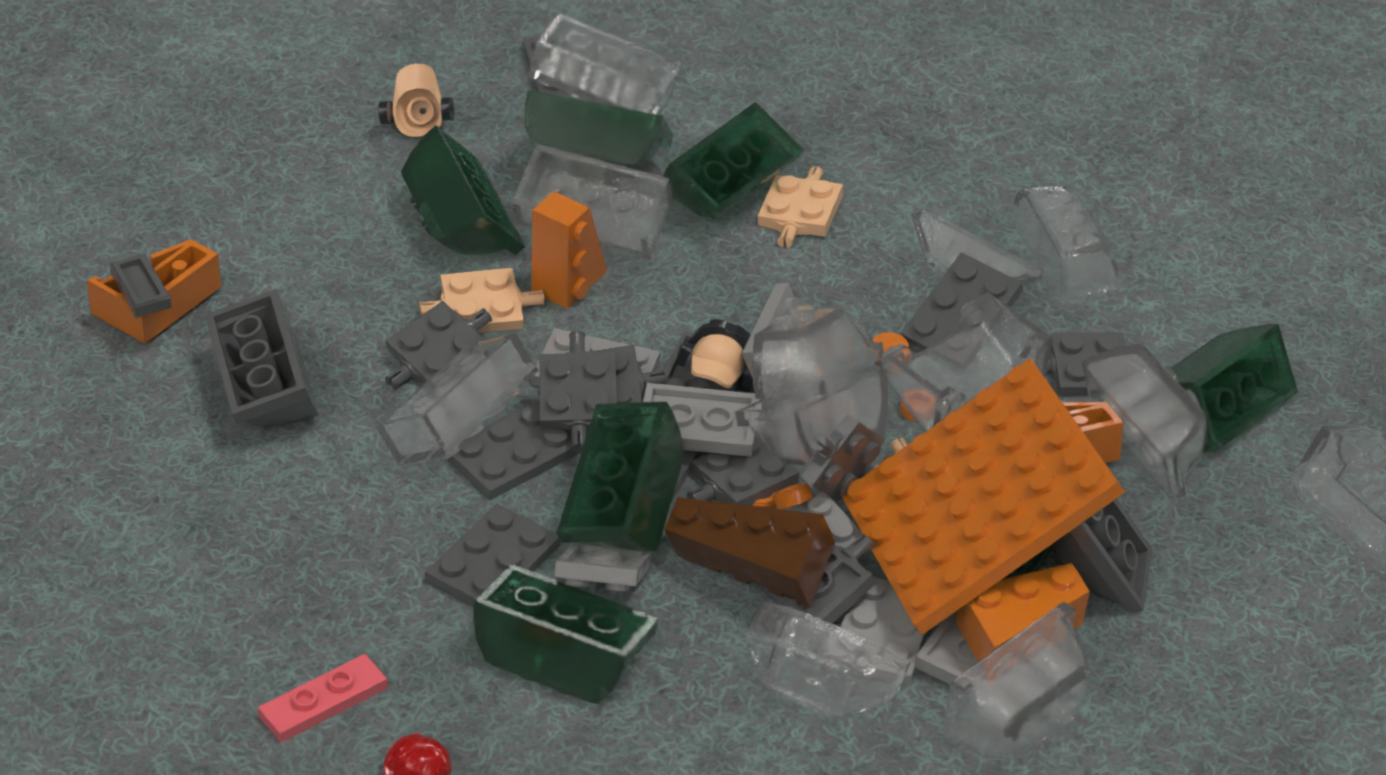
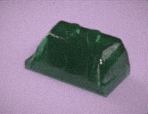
(595, 129)
(731, 163)
(457, 198)
(1238, 380)
(624, 477)
(558, 633)

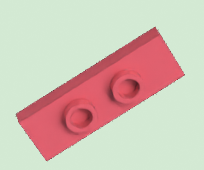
(322, 698)

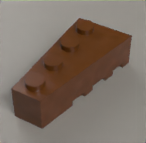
(755, 544)

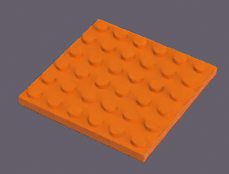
(979, 495)

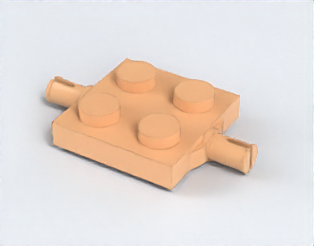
(800, 206)
(486, 289)

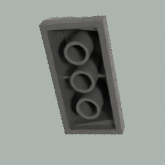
(261, 362)
(1109, 556)

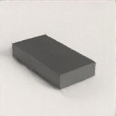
(140, 285)

